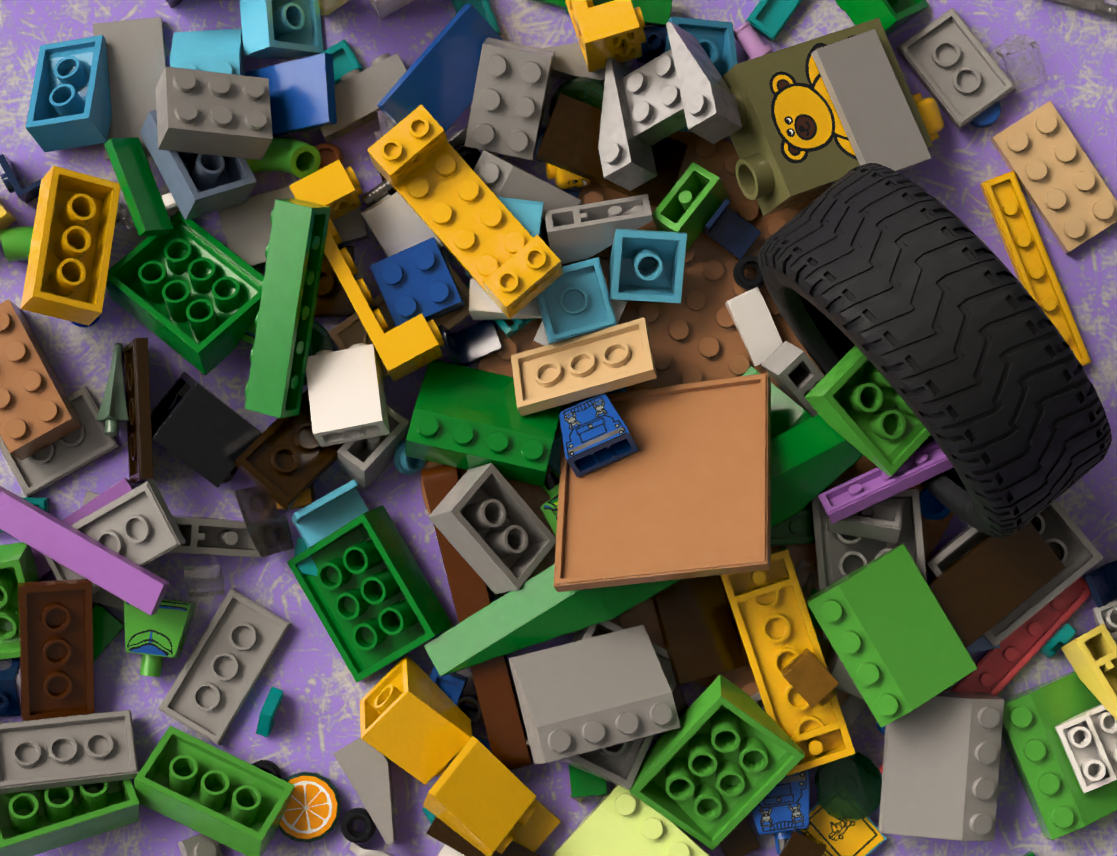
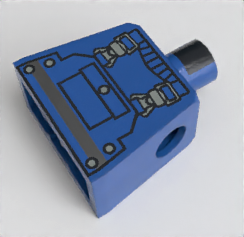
(594, 435)
(784, 808)

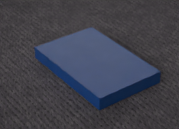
(300, 93)

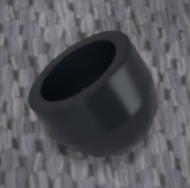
(472, 713)

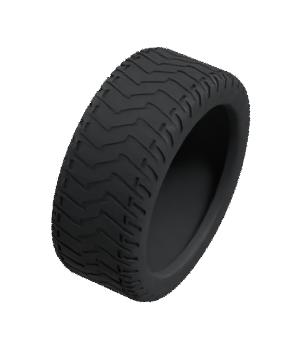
(950, 333)

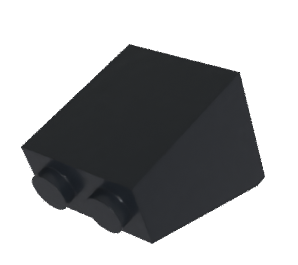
(201, 430)

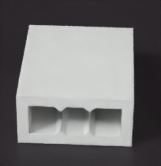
(347, 395)

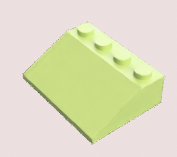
(627, 828)

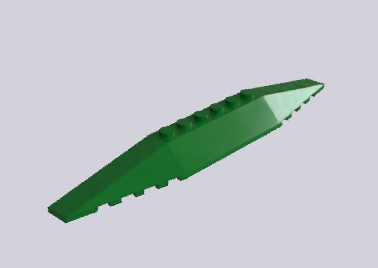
(802, 466)

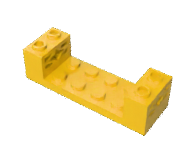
(607, 31)
(464, 212)
(403, 347)
(774, 632)

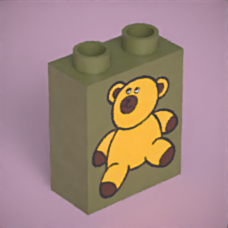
(790, 129)

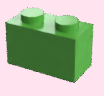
(690, 203)

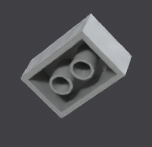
(509, 98)
(213, 113)
(493, 528)

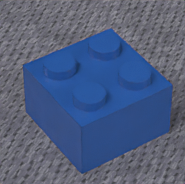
(417, 283)

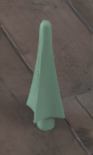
(113, 406)

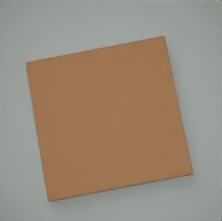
(683, 502)

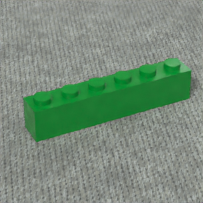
(287, 307)

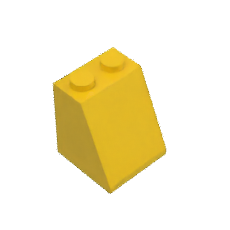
(413, 721)
(480, 799)

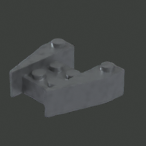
(658, 101)

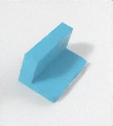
(329, 513)

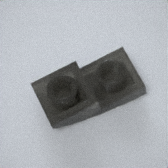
(264, 523)

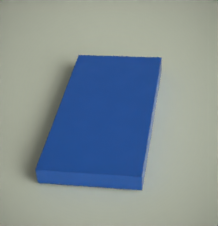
(444, 73)

